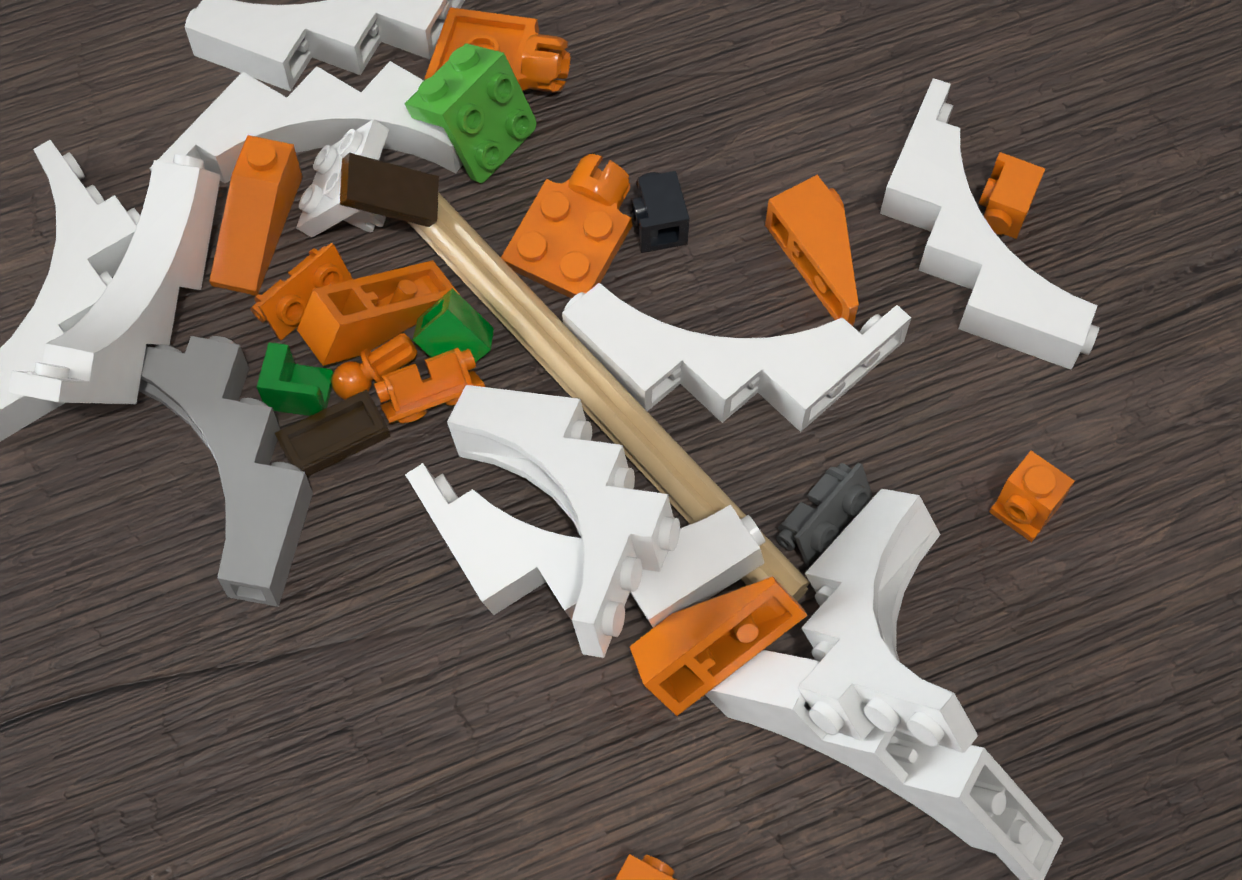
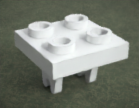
(322, 198)

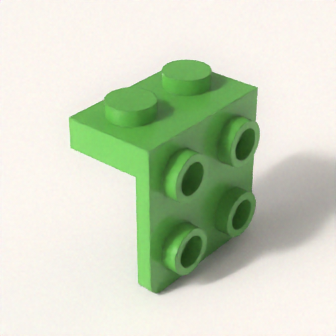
(477, 106)

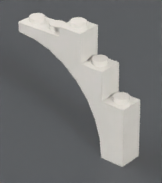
(86, 255)
(590, 480)
(854, 631)

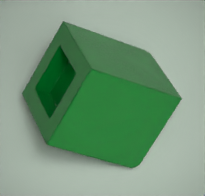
(452, 325)
(292, 386)

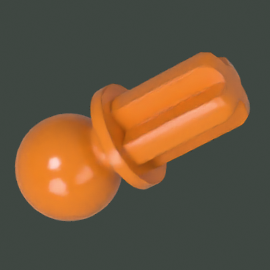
(356, 377)

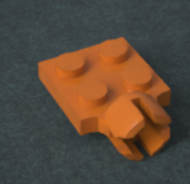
(532, 56)
(573, 229)

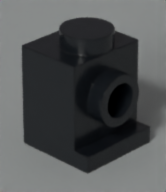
(660, 212)

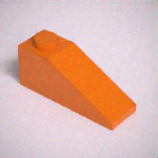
(255, 213)
(814, 235)
(369, 310)
(712, 640)

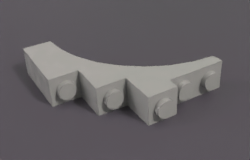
(261, 501)

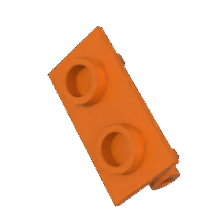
(287, 300)
(412, 395)

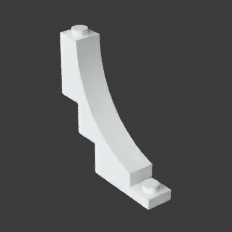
(281, 39)
(311, 118)
(1007, 298)
(106, 349)
(792, 372)
(513, 558)
(955, 788)

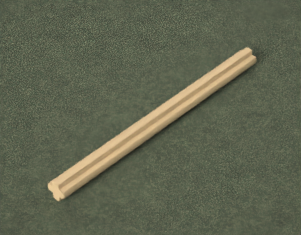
(587, 379)

